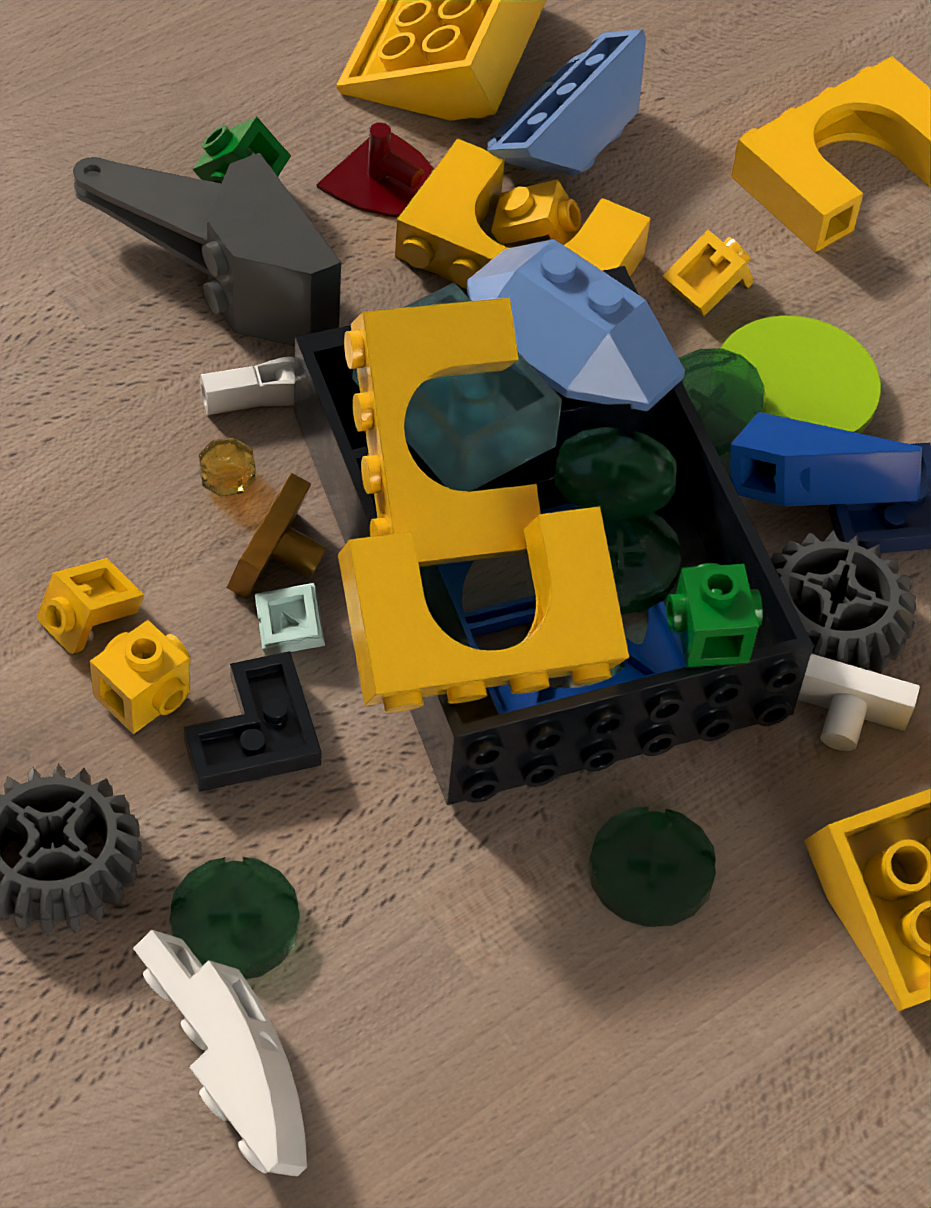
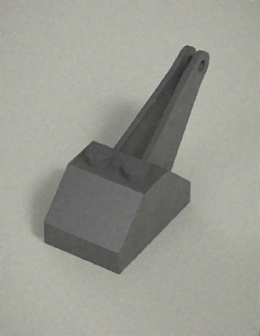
(248, 234)

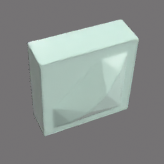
(290, 619)

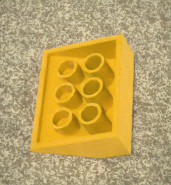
(440, 55)
(880, 888)

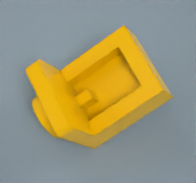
(535, 213)

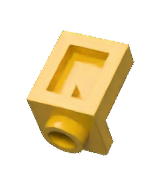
(709, 271)
(84, 598)

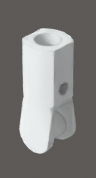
(249, 387)

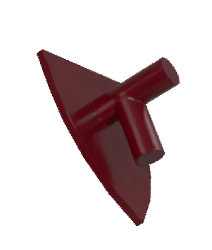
(379, 174)

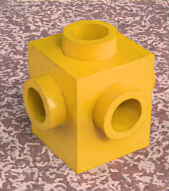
(141, 675)

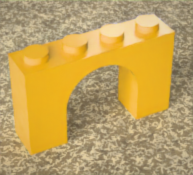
(802, 189)
(444, 220)
(394, 356)
(410, 657)

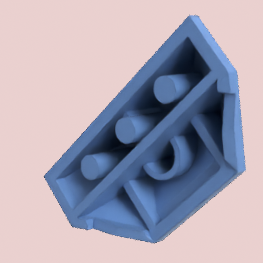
(576, 108)
(580, 326)

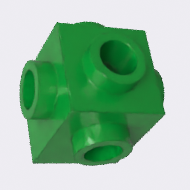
(239, 142)
(715, 614)

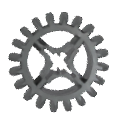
(873, 599)
(54, 870)

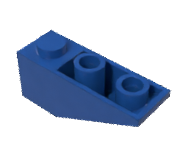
(821, 465)

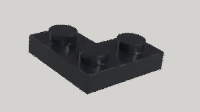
(267, 738)

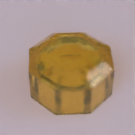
(227, 467)

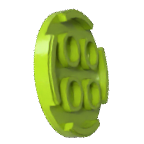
(811, 371)

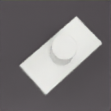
(853, 697)

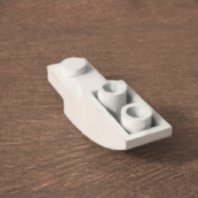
(243, 1058)

